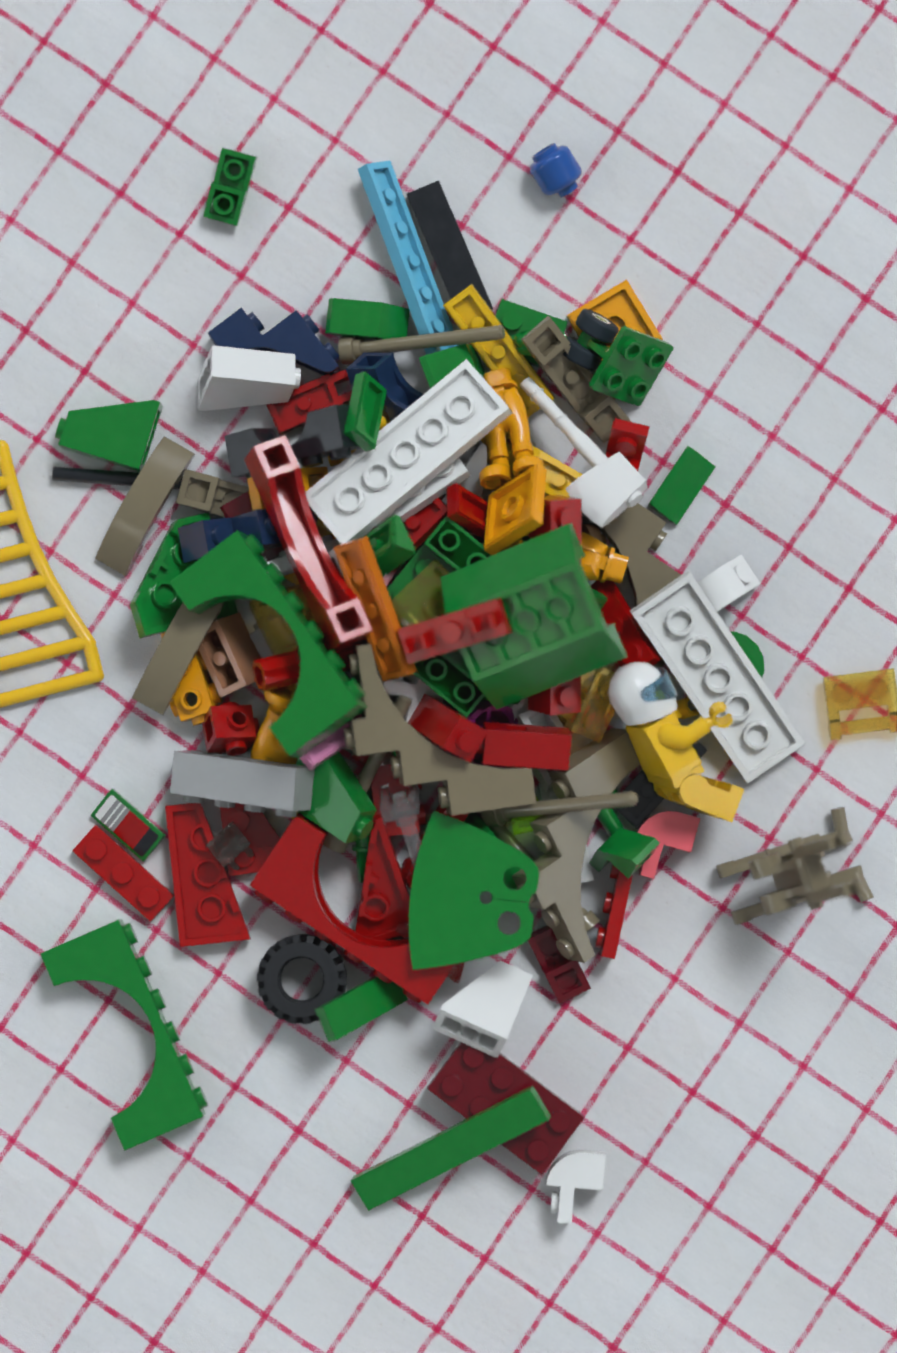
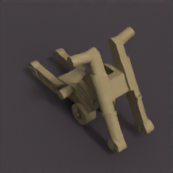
(800, 873)

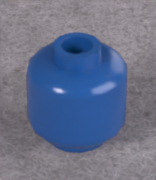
(555, 170)

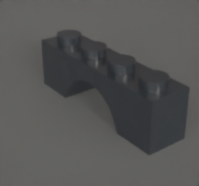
(321, 438)

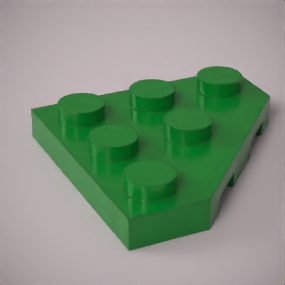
(156, 599)

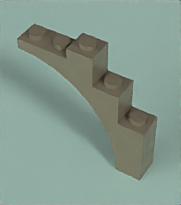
(632, 536)
(383, 729)
(564, 837)

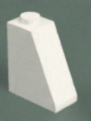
(246, 378)
(485, 1008)

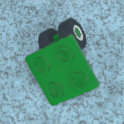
(627, 365)

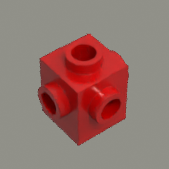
(229, 728)

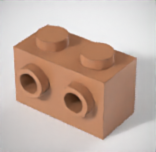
(229, 654)

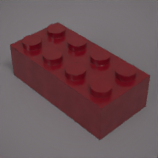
(477, 1081)

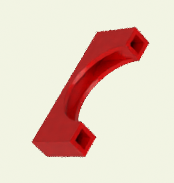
(293, 883)

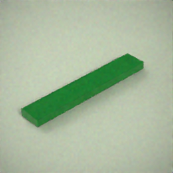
(450, 1148)

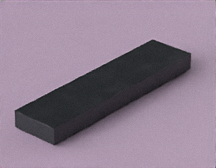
(445, 240)

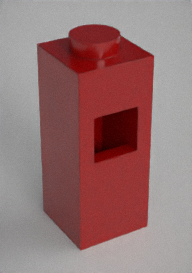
(447, 728)
(526, 746)

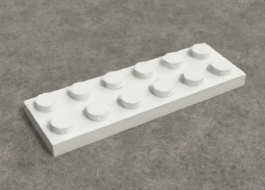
(407, 453)
(716, 669)

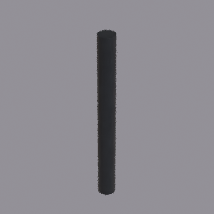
(96, 476)

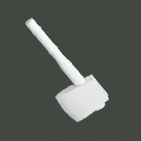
(611, 482)

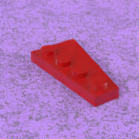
(202, 890)

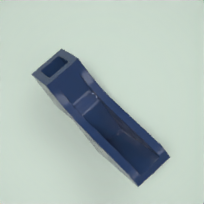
(291, 336)
(385, 371)
(204, 535)

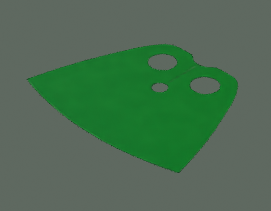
(445, 905)

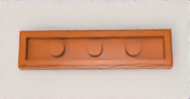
(366, 581)

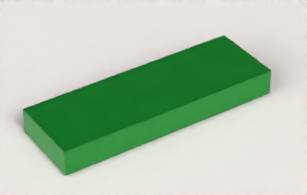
(358, 1007)

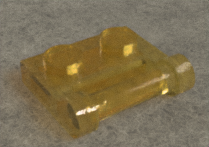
(859, 692)

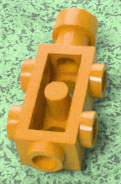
(196, 681)

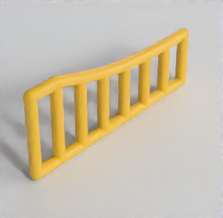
(63, 610)

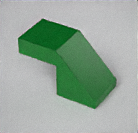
(366, 319)
(441, 363)
(625, 850)

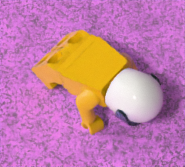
(664, 747)

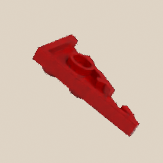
(257, 831)
(384, 889)

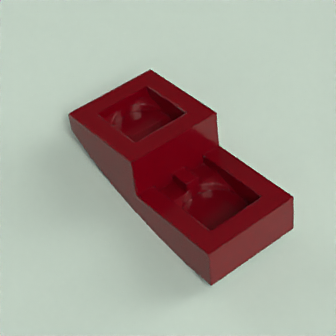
(562, 974)

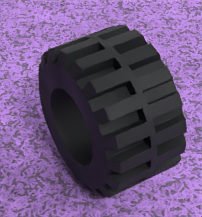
(279, 956)

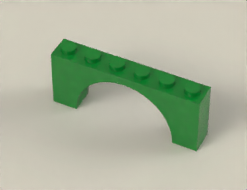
(323, 693)
(169, 1095)

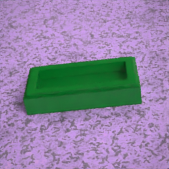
(365, 411)

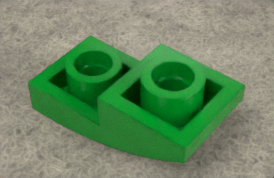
(230, 186)

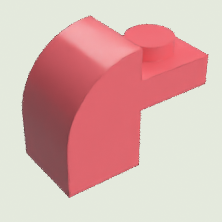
(671, 830)

